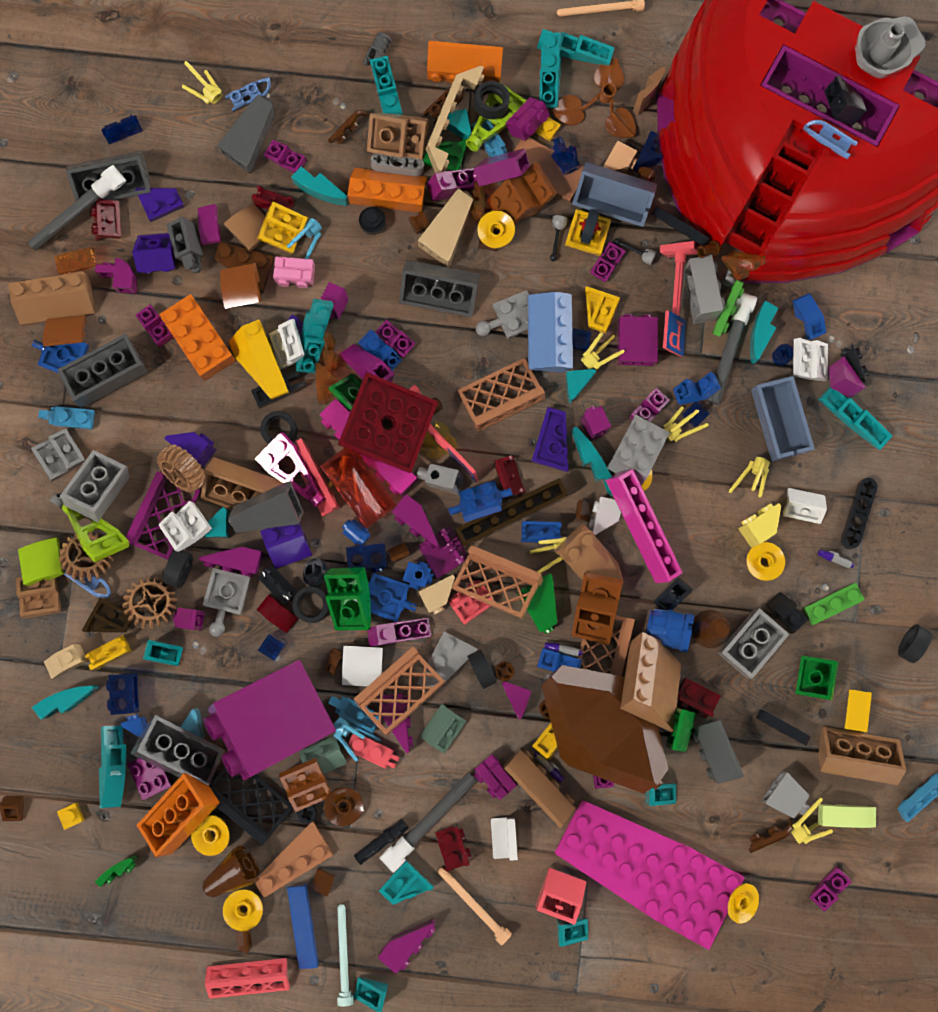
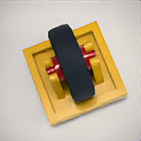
(588, 231)

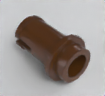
(712, 248)
(333, 660)

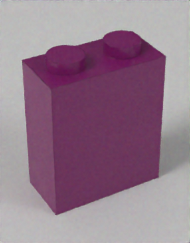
(501, 167)
(638, 339)

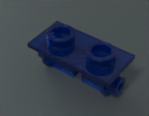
(118, 131)

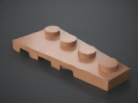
(297, 858)

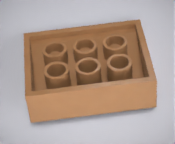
(651, 682)

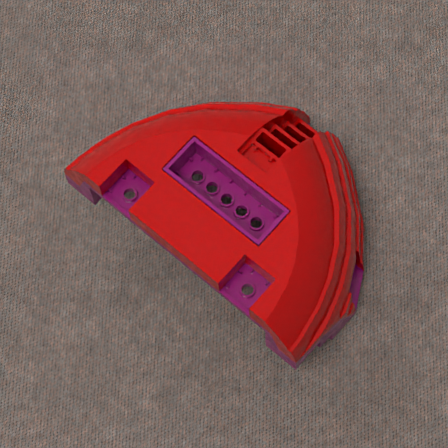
(752, 171)

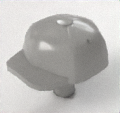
(888, 46)

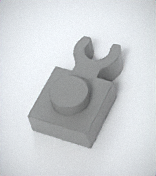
(727, 281)

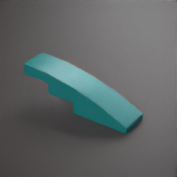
(583, 49)
(855, 418)
(591, 457)

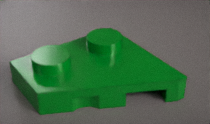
(455, 154)

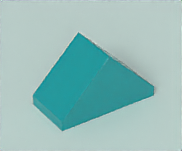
(459, 123)
(577, 381)
(219, 524)
(162, 652)
(662, 795)
(569, 933)
(370, 993)

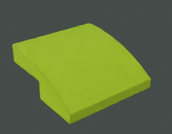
(40, 561)

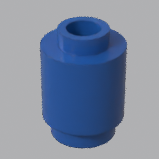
(356, 532)

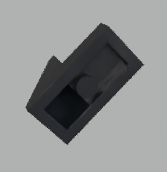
(672, 594)
(786, 612)

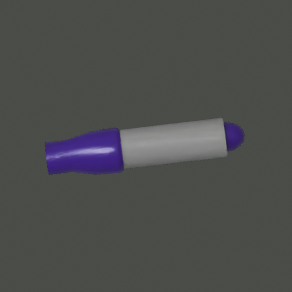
(834, 557)
(563, 649)
(549, 766)

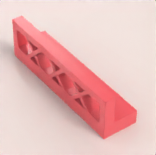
(329, 504)
(246, 975)

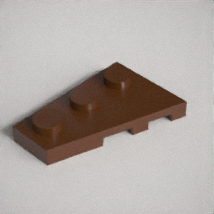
(234, 256)

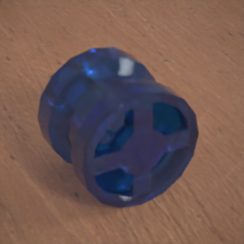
(778, 354)

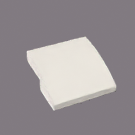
(286, 344)
(810, 359)
(185, 526)
(361, 665)

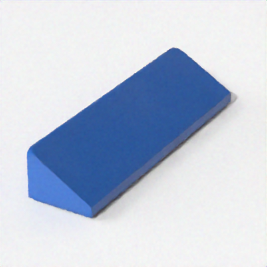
(303, 926)

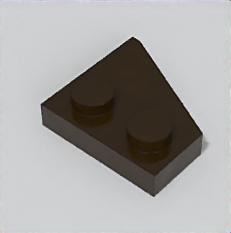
(107, 618)

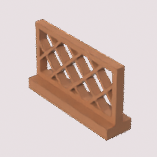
(505, 409)
(508, 569)
(620, 652)
(391, 676)

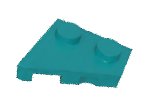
(405, 884)

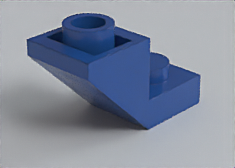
(809, 312)
(376, 347)
(690, 391)
(135, 724)

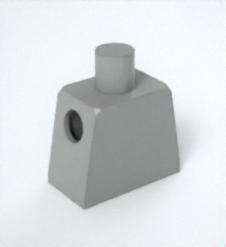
(448, 480)
(787, 796)

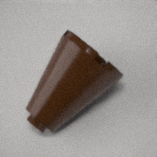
(710, 629)
(232, 873)

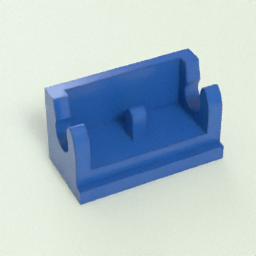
(535, 531)

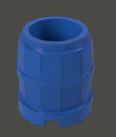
(670, 628)

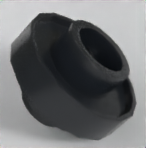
(372, 220)
(314, 572)

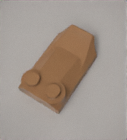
(587, 554)

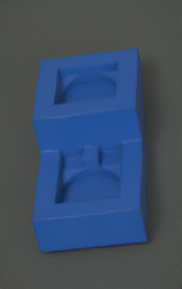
(553, 660)

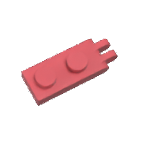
(373, 751)

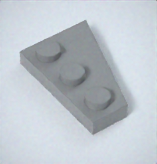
(447, 658)

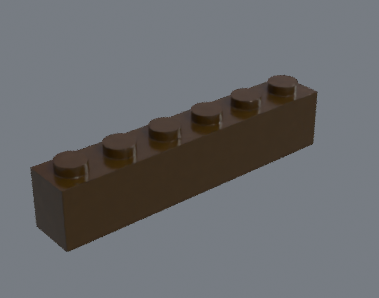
(512, 513)

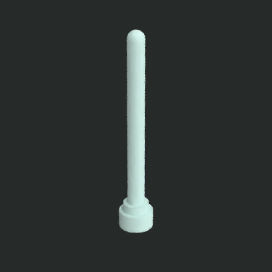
(345, 997)

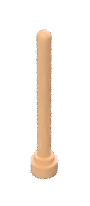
(638, 5)
(502, 934)

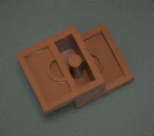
(524, 194)
(597, 608)

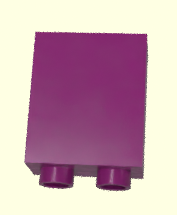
(268, 721)

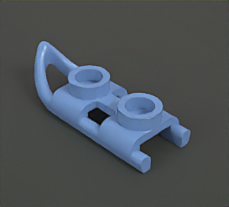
(249, 90)
(825, 137)
(93, 585)

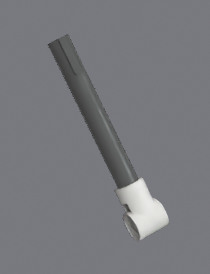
(110, 180)
(740, 318)
(396, 854)

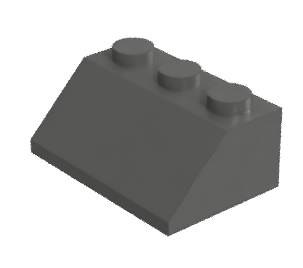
(716, 751)

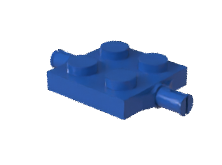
(59, 355)
(480, 501)
(388, 597)

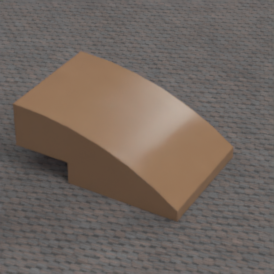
(397, 135)

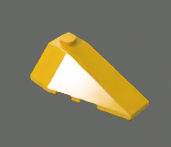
(256, 355)

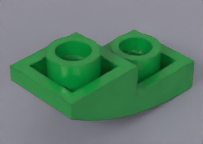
(120, 868)

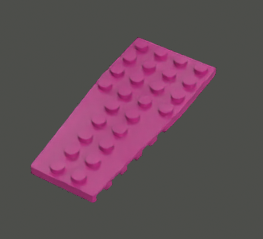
(650, 871)

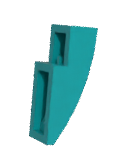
(319, 187)
(762, 330)
(63, 701)

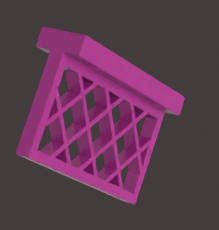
(145, 510)

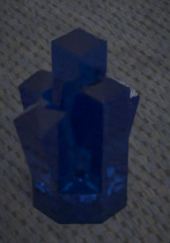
(565, 157)

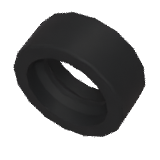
(495, 88)
(278, 415)
(178, 568)
(297, 600)
(915, 643)
(482, 669)

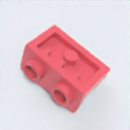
(468, 607)

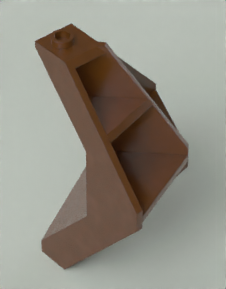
(598, 734)

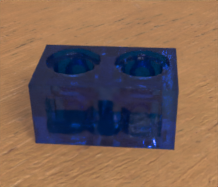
(367, 552)
(128, 693)

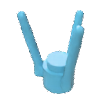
(310, 229)
(344, 727)

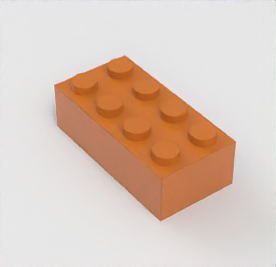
(197, 337)

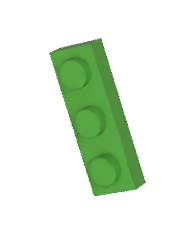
(735, 292)
(833, 603)

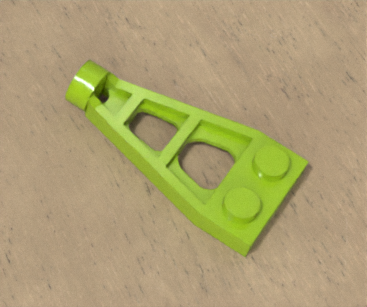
(479, 134)
(101, 547)

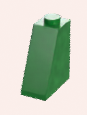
(542, 606)

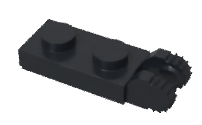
(262, 398)

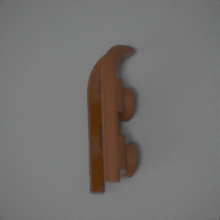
(435, 108)
(351, 123)
(774, 835)

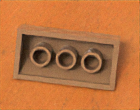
(52, 297)
(232, 484)
(861, 756)
(539, 787)

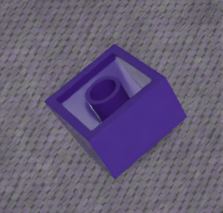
(154, 253)
(198, 445)
(286, 544)

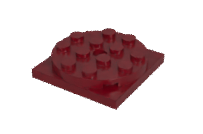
(409, 418)

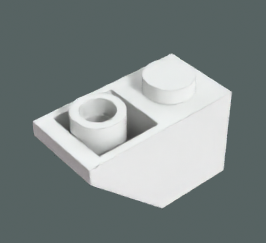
(606, 515)

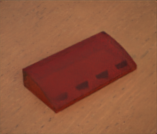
(358, 486)

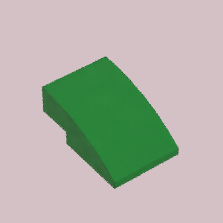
(348, 598)
(679, 738)

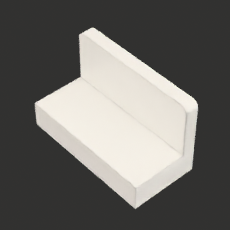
(805, 506)
(504, 838)

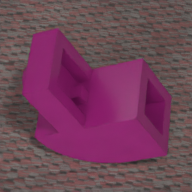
(123, 275)

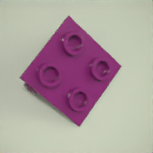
(448, 556)
(149, 778)

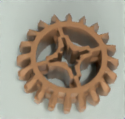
(181, 468)
(76, 567)
(143, 606)

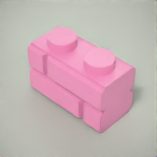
(294, 271)

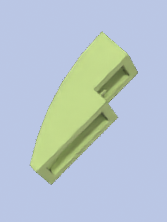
(846, 816)

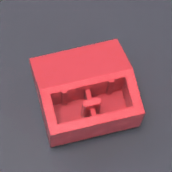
(561, 895)

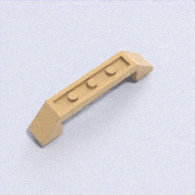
(469, 79)

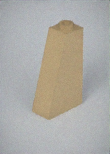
(446, 229)

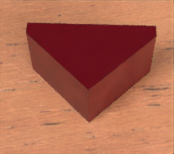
(277, 614)

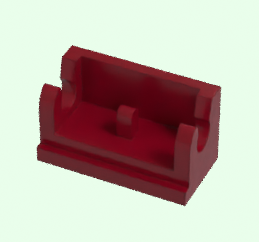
(265, 198)
(509, 475)

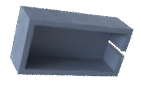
(614, 194)
(782, 419)

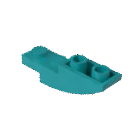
(550, 69)
(385, 86)
(313, 333)
(113, 767)

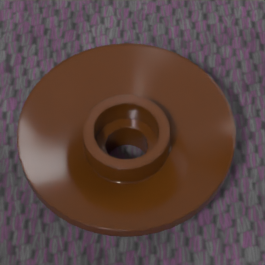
(347, 814)

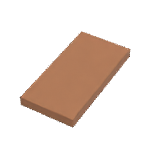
(564, 185)

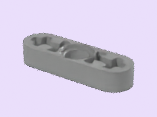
(403, 170)

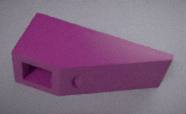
(445, 184)
(364, 362)
(414, 516)
(241, 559)
(399, 632)
(401, 730)
(401, 946)

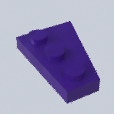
(552, 441)

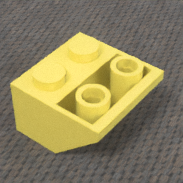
(762, 526)

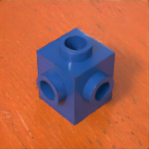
(410, 575)

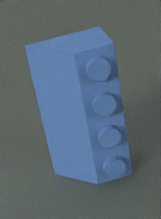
(550, 332)

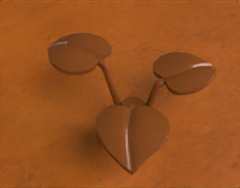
(610, 79)

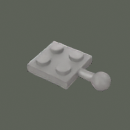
(511, 316)
(226, 593)

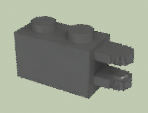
(186, 243)

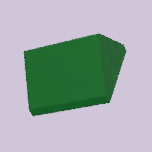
(346, 390)
(816, 678)

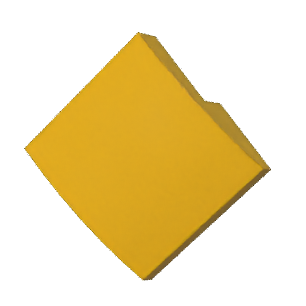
(281, 227)

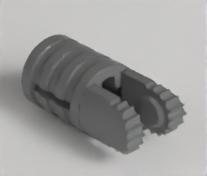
(378, 47)

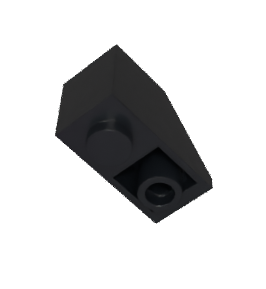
(844, 101)

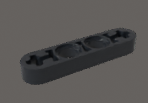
(680, 226)
(861, 514)

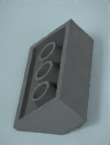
(130, 165)
(439, 288)
(102, 371)
(177, 750)

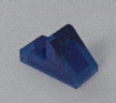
(648, 156)

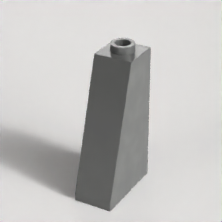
(248, 134)
(267, 510)

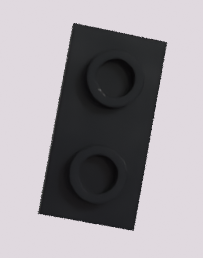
(853, 357)
(277, 584)

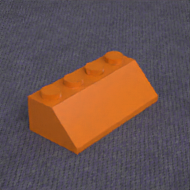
(450, 59)
(387, 190)
(177, 815)

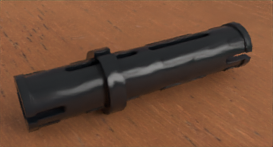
(388, 836)

